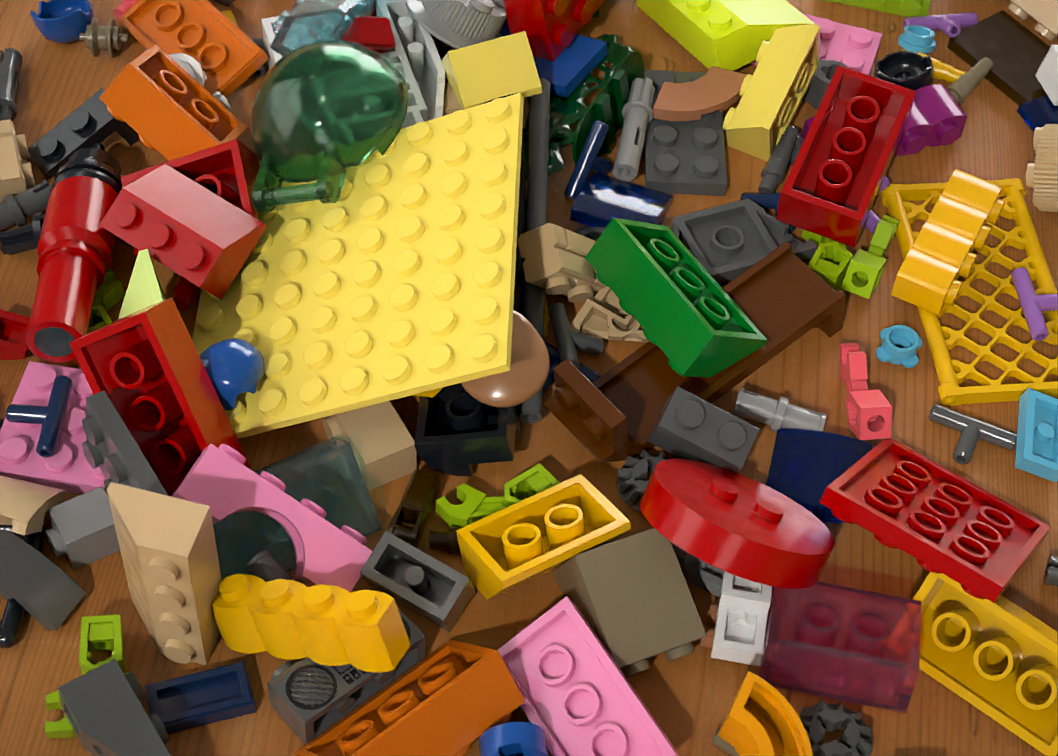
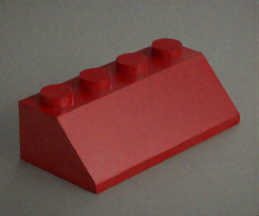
(157, 389)

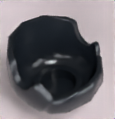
(905, 69)

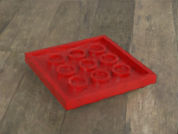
(936, 518)

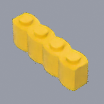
(947, 242)
(310, 622)

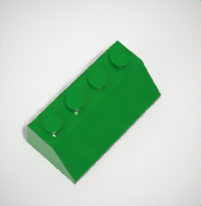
(673, 298)

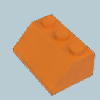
(169, 107)

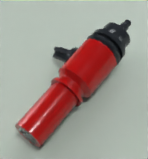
(70, 250)

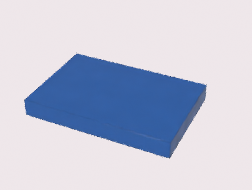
(571, 65)

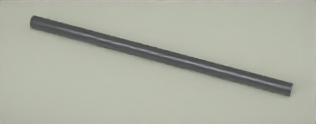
(536, 216)

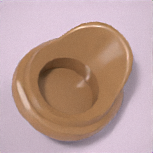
(527, 370)

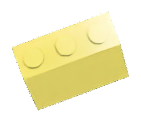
(773, 90)

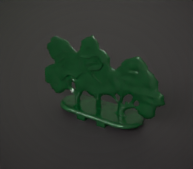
(604, 108)

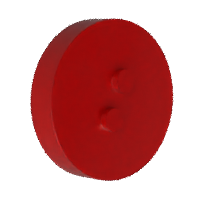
(737, 524)

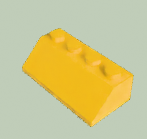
(992, 658)

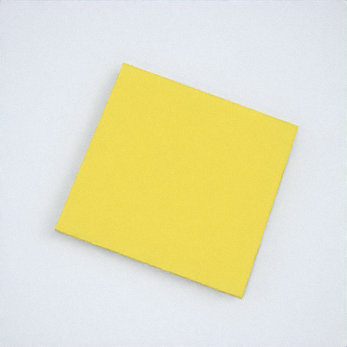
(390, 283)

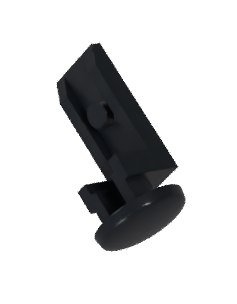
(81, 129)

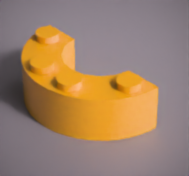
(763, 722)

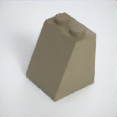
(634, 599)

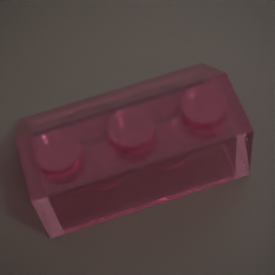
(843, 645)

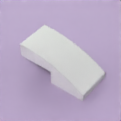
(741, 620)

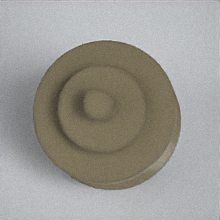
(103, 37)

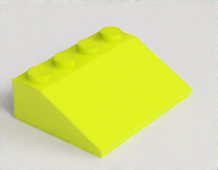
(722, 31)

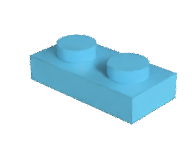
(1037, 435)

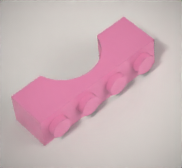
(321, 549)

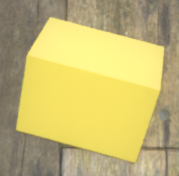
(492, 70)

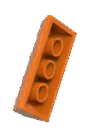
(428, 709)

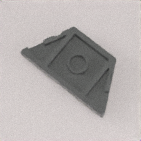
(735, 238)

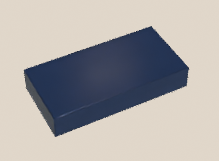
(202, 697)

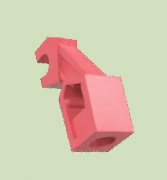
(867, 410)

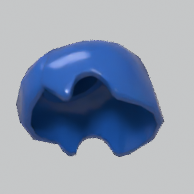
(63, 19)
(233, 369)

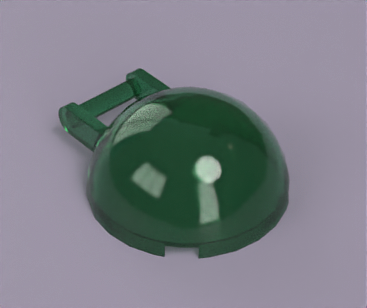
(320, 115)

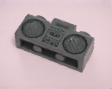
(317, 695)

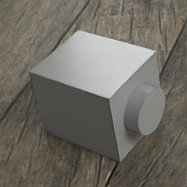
(83, 529)

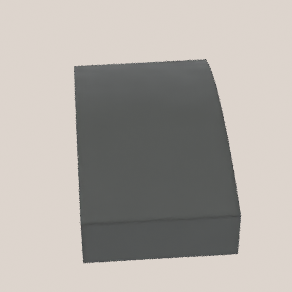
(36, 582)

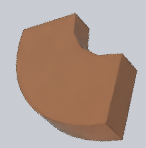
(692, 99)

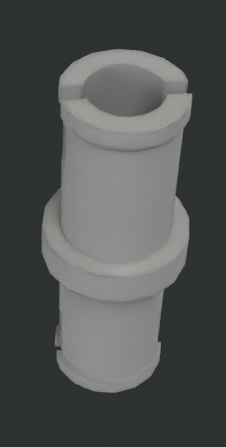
(776, 413)

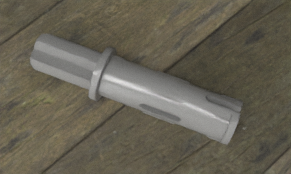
(636, 116)

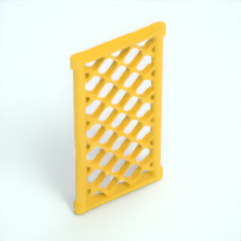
(1021, 237)

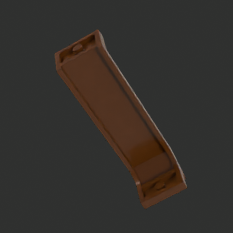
(623, 404)

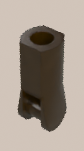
(415, 506)

